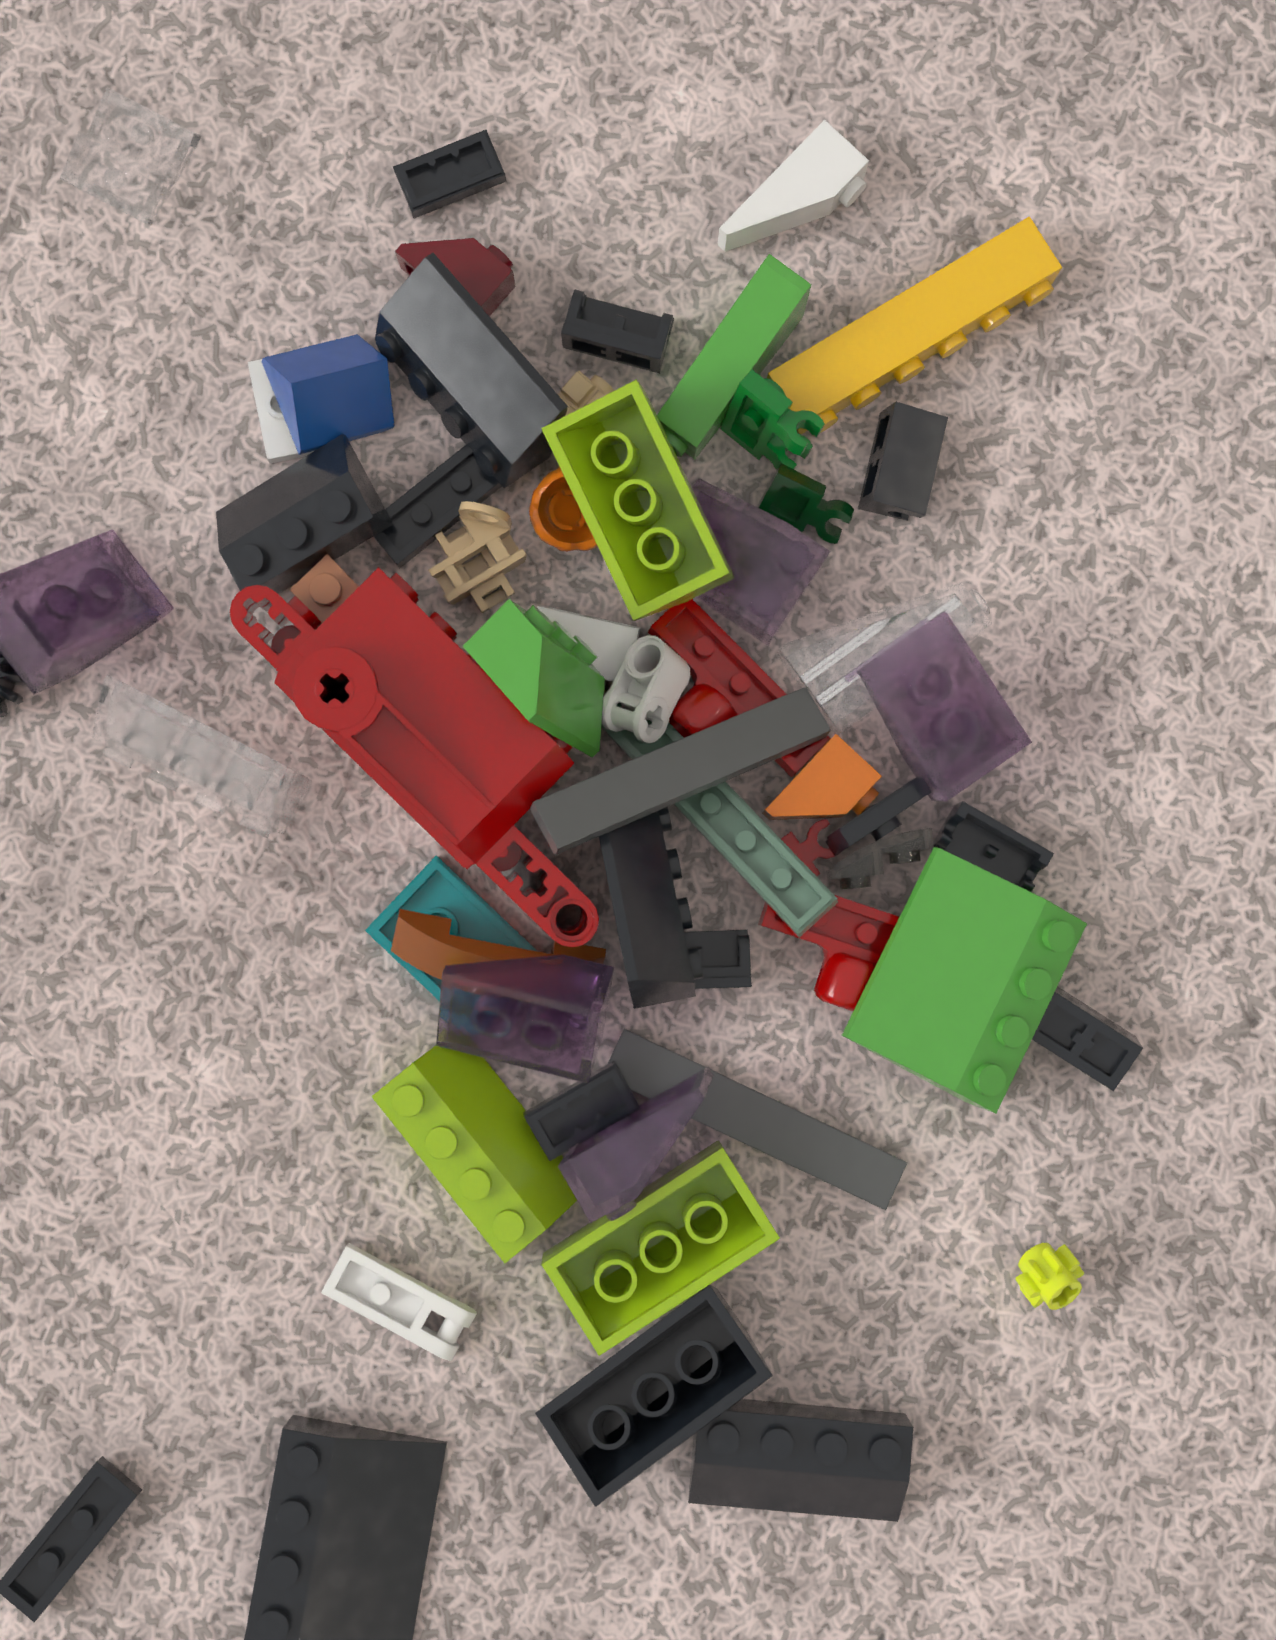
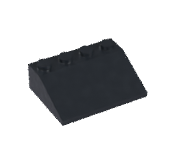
(345, 1533)

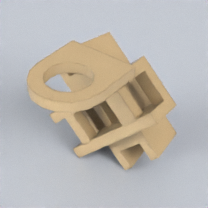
(482, 530)

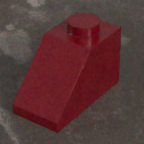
(480, 270)

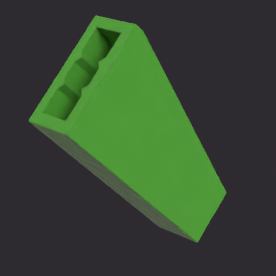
(742, 342)

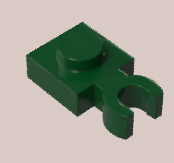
(800, 502)

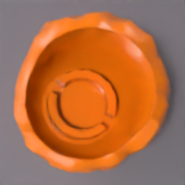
(558, 516)

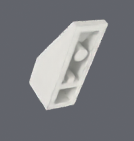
(802, 189)

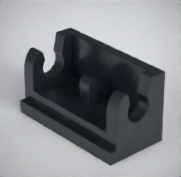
(616, 332)
(903, 462)
(992, 846)
(722, 957)
(1087, 1039)

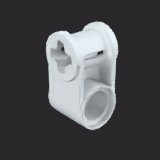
(646, 688)

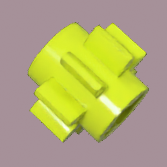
(1049, 1276)

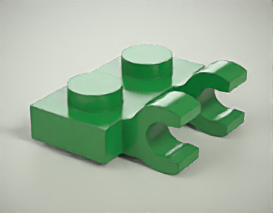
(764, 423)

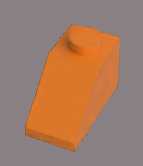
(827, 786)

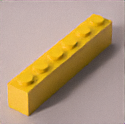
(920, 323)

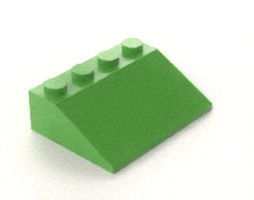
(964, 980)

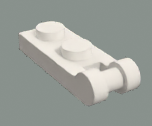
(397, 1301)

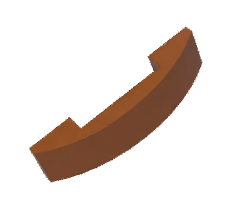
(428, 946)

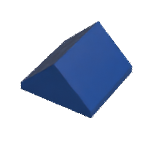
(331, 391)

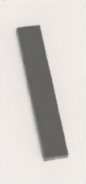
(678, 770)
(765, 1123)

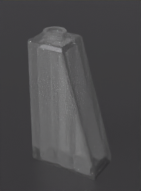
(830, 658)

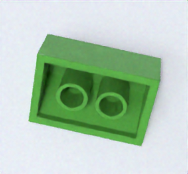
(543, 673)

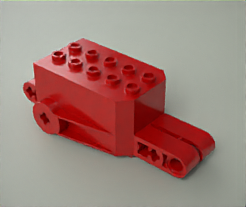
(424, 729)

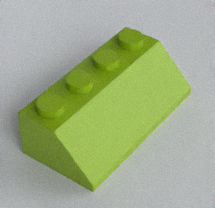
(637, 502)
(478, 1146)
(662, 1252)

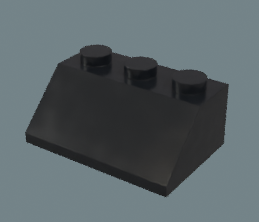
(299, 518)

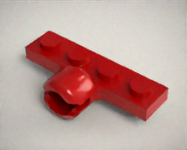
(723, 677)
(851, 946)

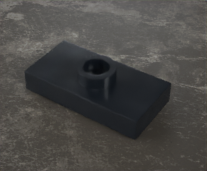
(449, 174)
(879, 818)
(581, 1111)

